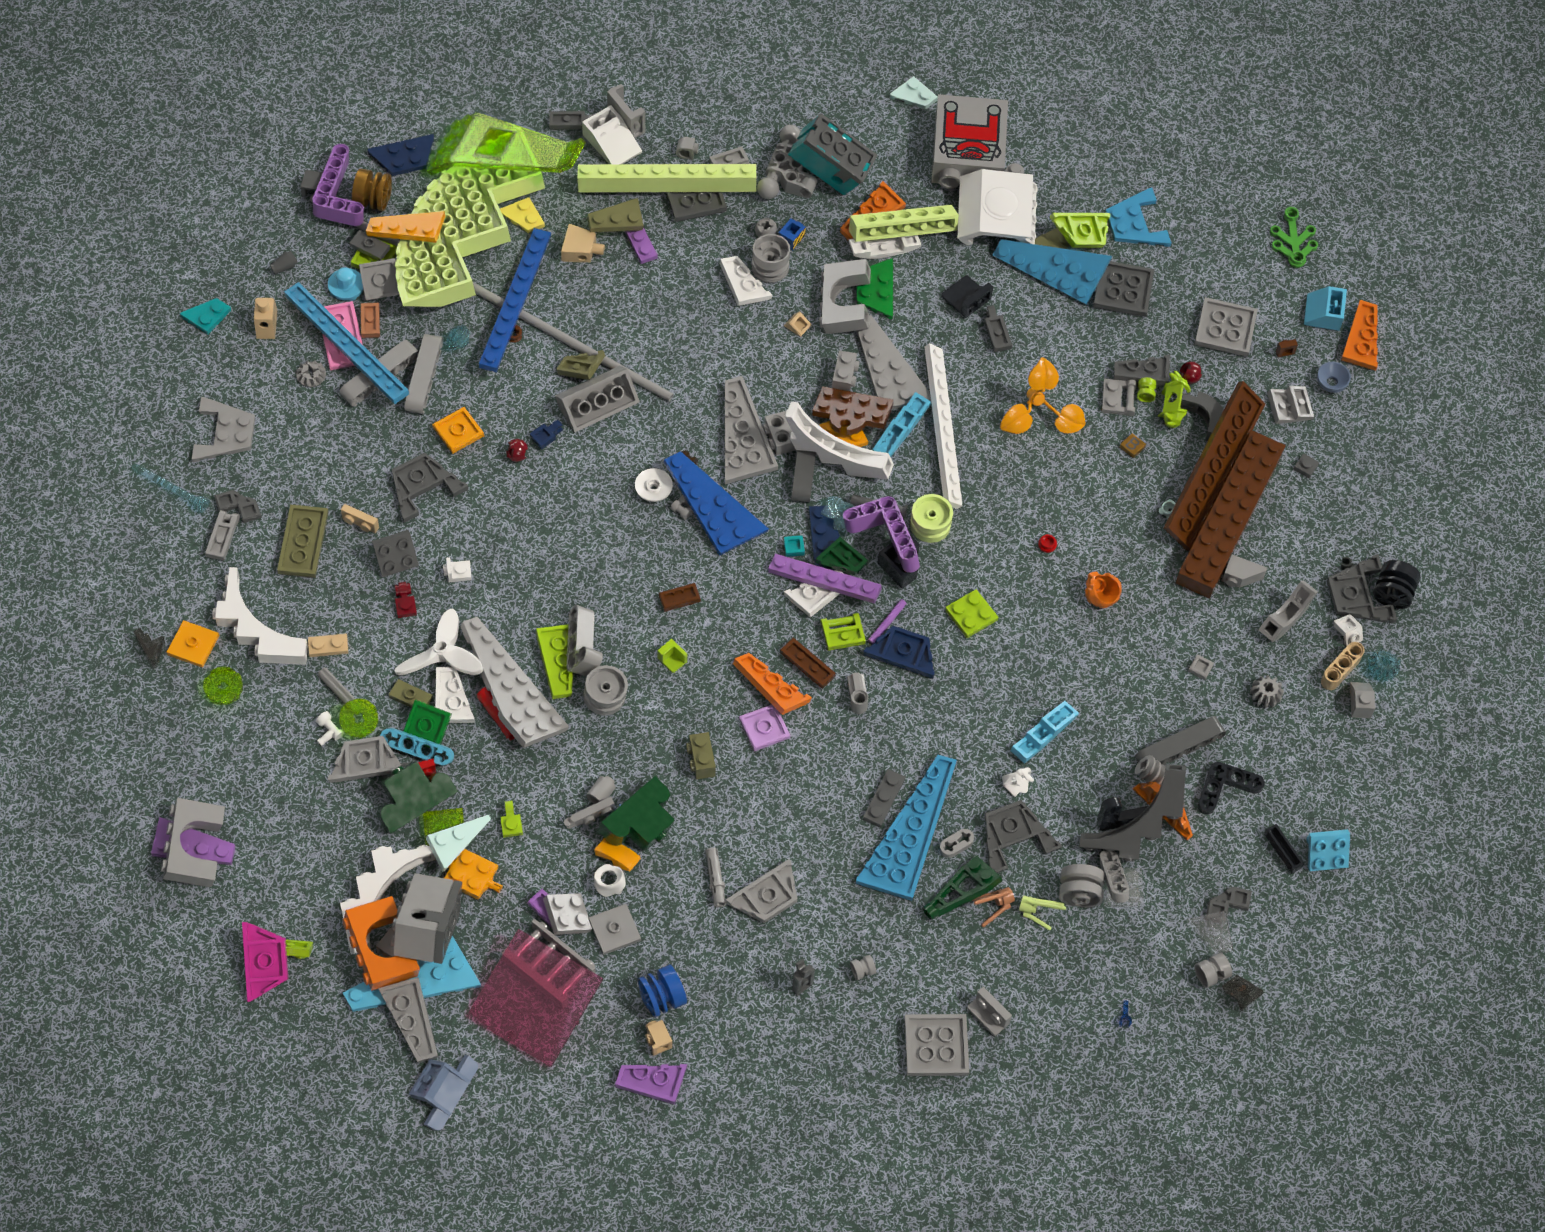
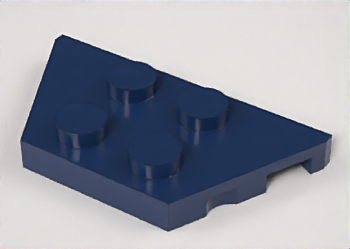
(404, 155)
(903, 650)

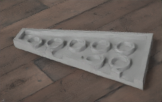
(887, 368)
(745, 440)

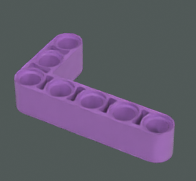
(325, 202)
(885, 512)

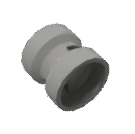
(864, 966)

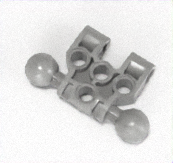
(786, 170)

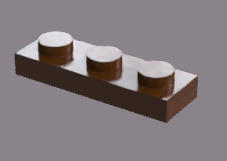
(807, 663)

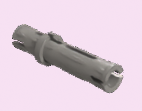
(717, 885)

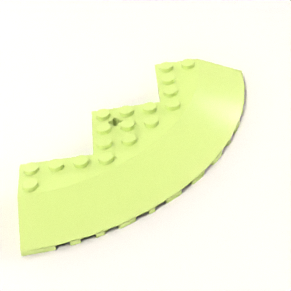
(435, 272)

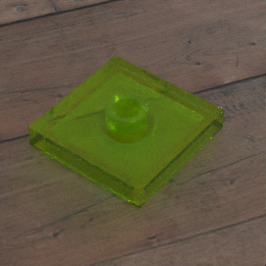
(441, 819)

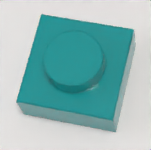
(794, 546)

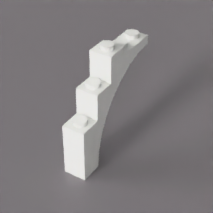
(855, 460)
(269, 645)
(388, 869)

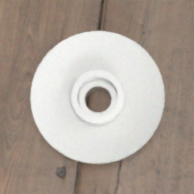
(656, 478)

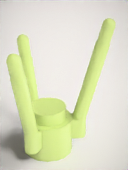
(1029, 905)

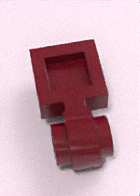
(406, 604)

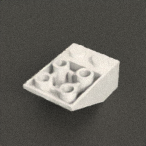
(610, 136)

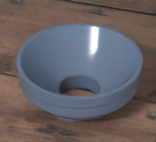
(1336, 371)

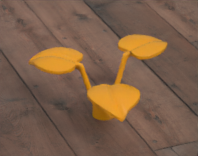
(1042, 377)

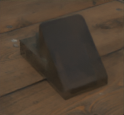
(151, 649)
(1242, 991)

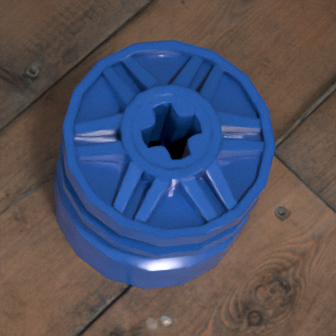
(659, 992)

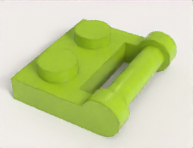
(843, 636)

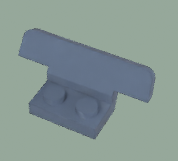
(443, 1088)

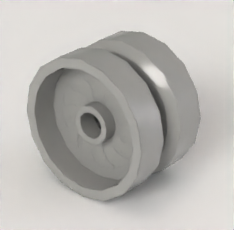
(605, 690)
(1081, 885)

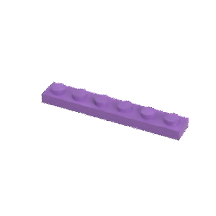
(825, 578)

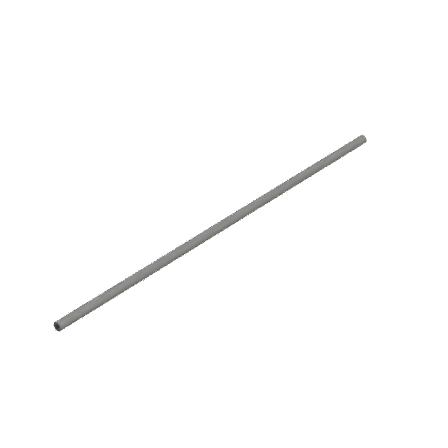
(554, 332)

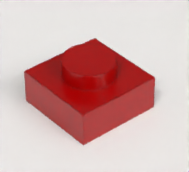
(428, 767)

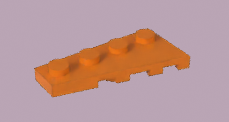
(881, 200)
(1362, 340)
(770, 685)

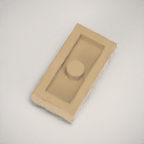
(354, 516)
(328, 645)

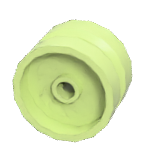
(931, 518)

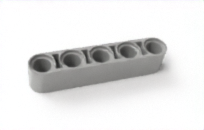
(394, 360)
(423, 373)

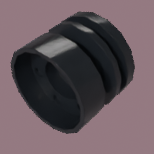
(1397, 584)

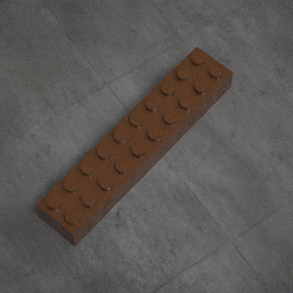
(1230, 514)

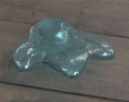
(835, 511)

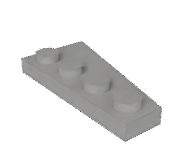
(410, 1012)

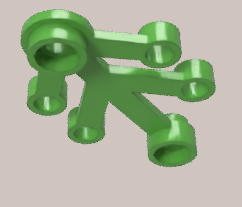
(1293, 240)

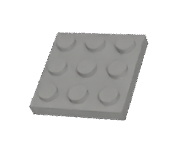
(1226, 327)
(936, 1045)

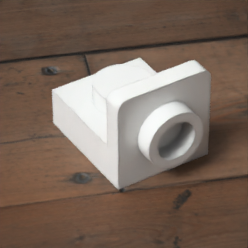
(457, 570)
(1349, 628)

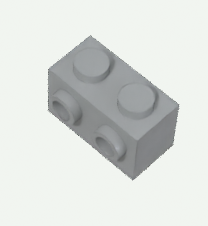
(844, 371)

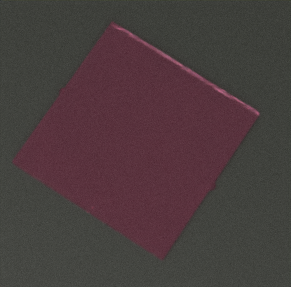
(534, 997)

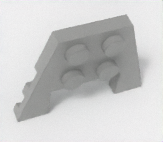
(232, 433)

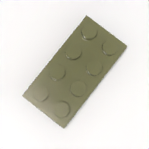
(302, 541)

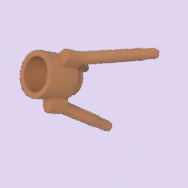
(1001, 897)

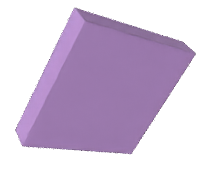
(764, 727)

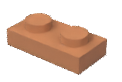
(370, 320)

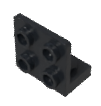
(967, 295)

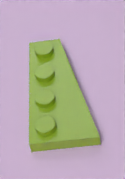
(553, 650)

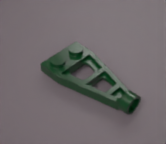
(979, 872)

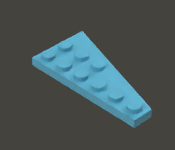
(435, 979)

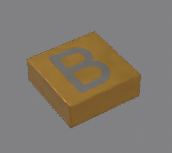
(1132, 445)

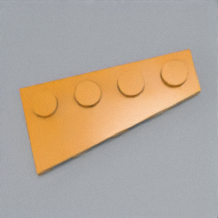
(408, 227)

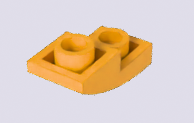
(620, 855)

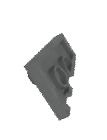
(1135, 370)

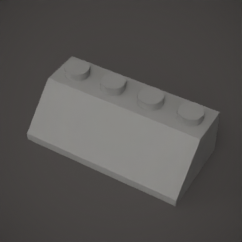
(597, 398)

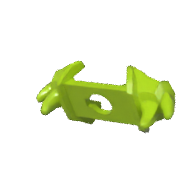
(1172, 411)

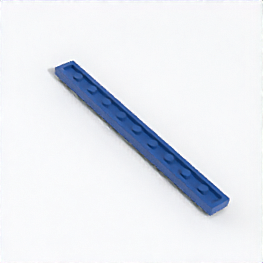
(515, 300)

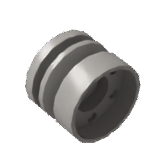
(770, 258)

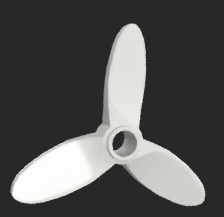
(444, 650)

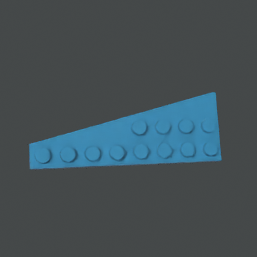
(902, 852)

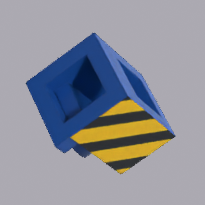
(793, 232)

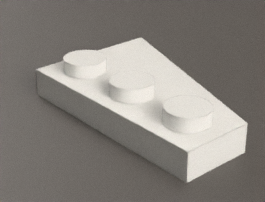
(742, 283)
(451, 695)

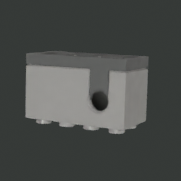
(426, 918)

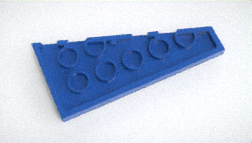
(720, 515)

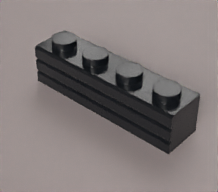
(1284, 848)

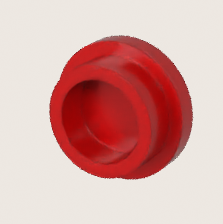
(1047, 543)

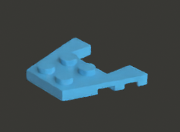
(1129, 224)

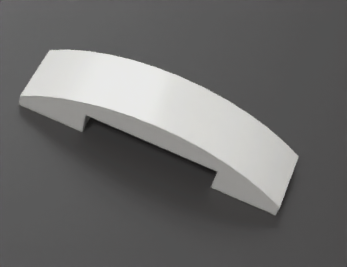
(884, 247)

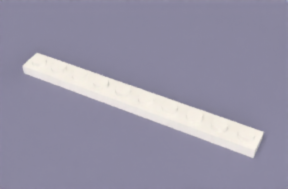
(943, 425)

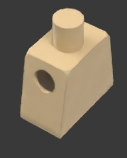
(580, 245)
(266, 312)

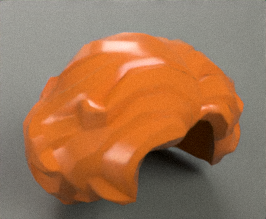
(1102, 589)

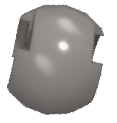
(763, 224)

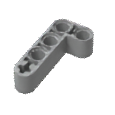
(580, 652)

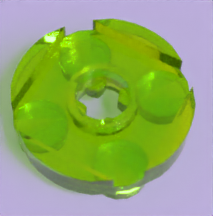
(227, 695)
(359, 729)

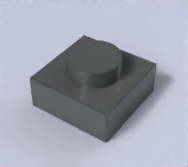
(1306, 465)

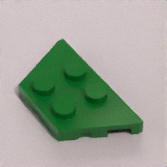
(879, 293)

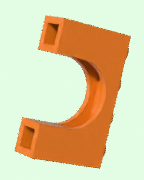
(377, 970)

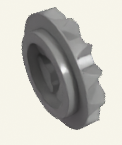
(304, 377)

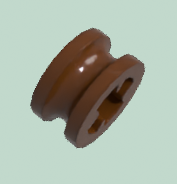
(518, 337)

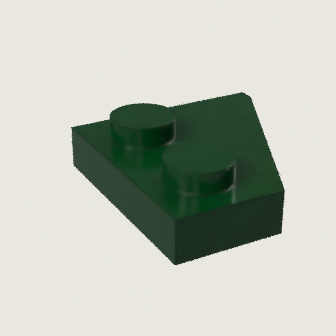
(842, 557)

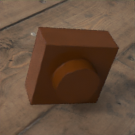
(1286, 348)

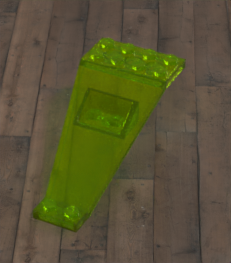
(497, 144)

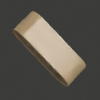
(1346, 659)

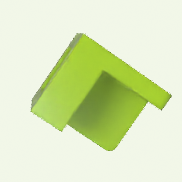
(672, 656)

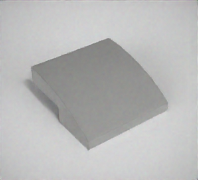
(1290, 404)

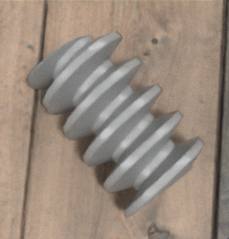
(1150, 770)

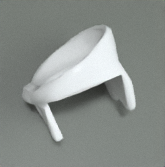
(1017, 781)
(616, 887)

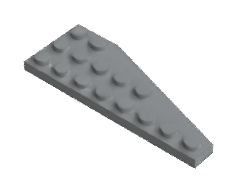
(518, 700)

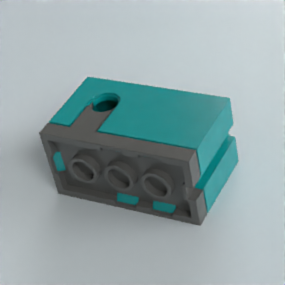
(832, 154)

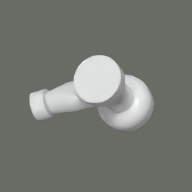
(325, 720)

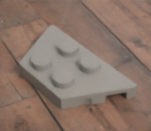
(364, 759)
(767, 894)

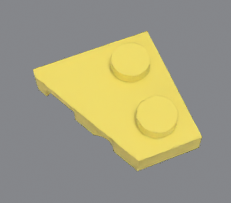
(524, 215)

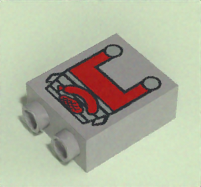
(968, 137)

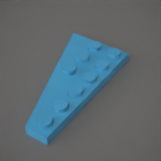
(1064, 269)

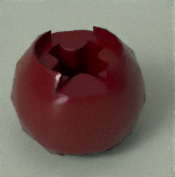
(1191, 372)
(517, 450)

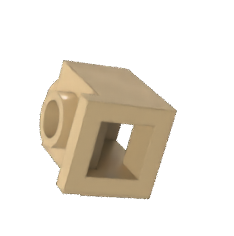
(658, 1037)

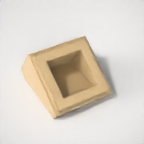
(798, 324)

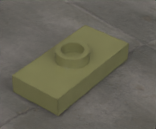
(407, 694)

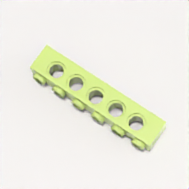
(903, 223)

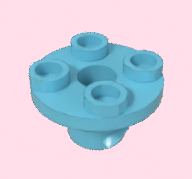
(345, 284)

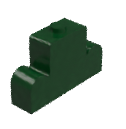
(412, 795)
(640, 817)

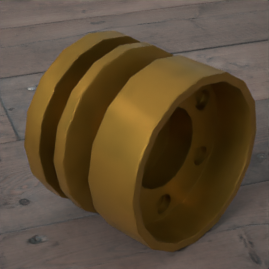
(372, 189)

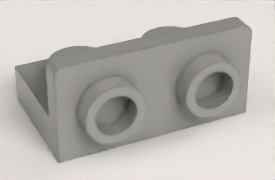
(989, 1012)

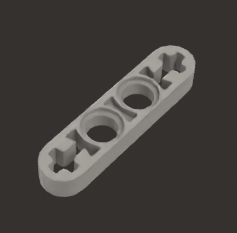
(1117, 875)

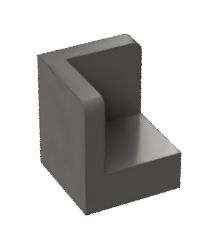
(310, 181)

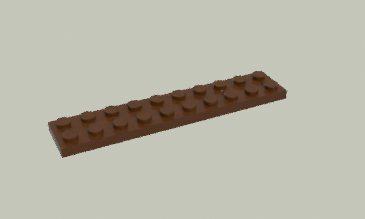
(1214, 465)

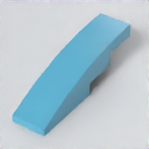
(902, 425)
(1044, 732)

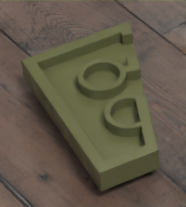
(619, 217)

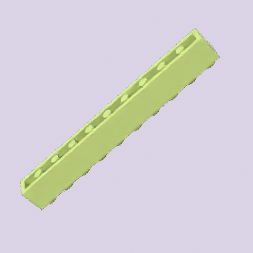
(667, 178)

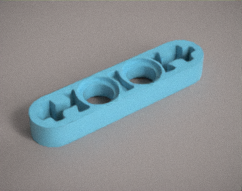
(417, 745)

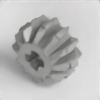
(1259, 692)

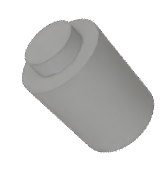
(601, 789)

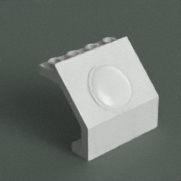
(997, 206)

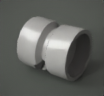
(1213, 970)

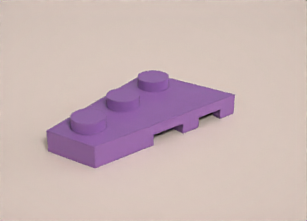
(652, 1081)

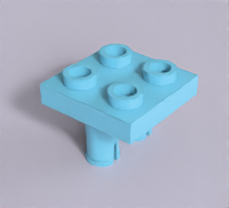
(1328, 850)

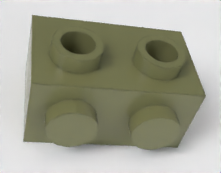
(702, 755)

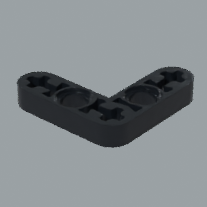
(1225, 778)
(1111, 816)

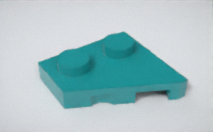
(206, 315)

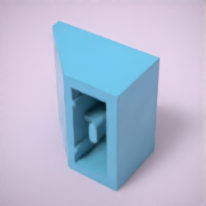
(1325, 308)

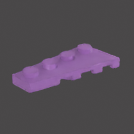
(195, 844)

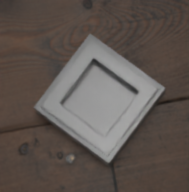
(1201, 667)

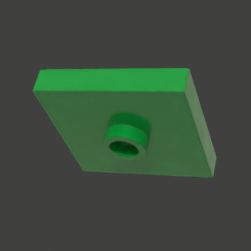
(427, 722)

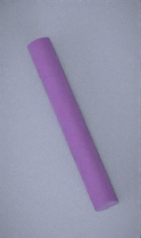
(887, 621)

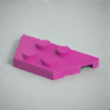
(264, 960)

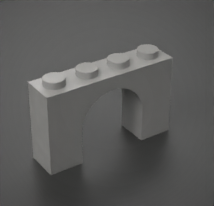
(835, 279)
(178, 864)

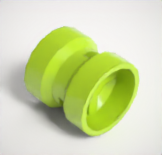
(1146, 389)

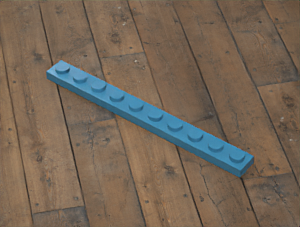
(347, 343)

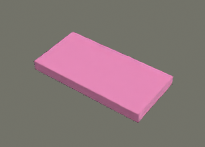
(347, 317)

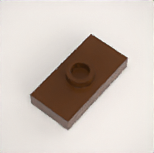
(679, 597)

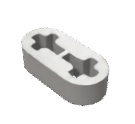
(959, 846)

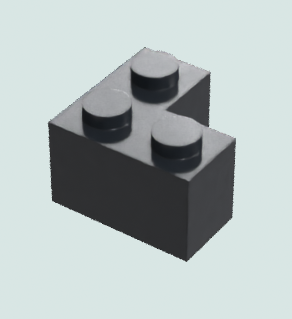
(890, 563)

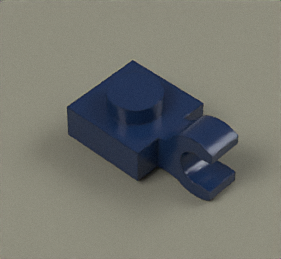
(545, 435)

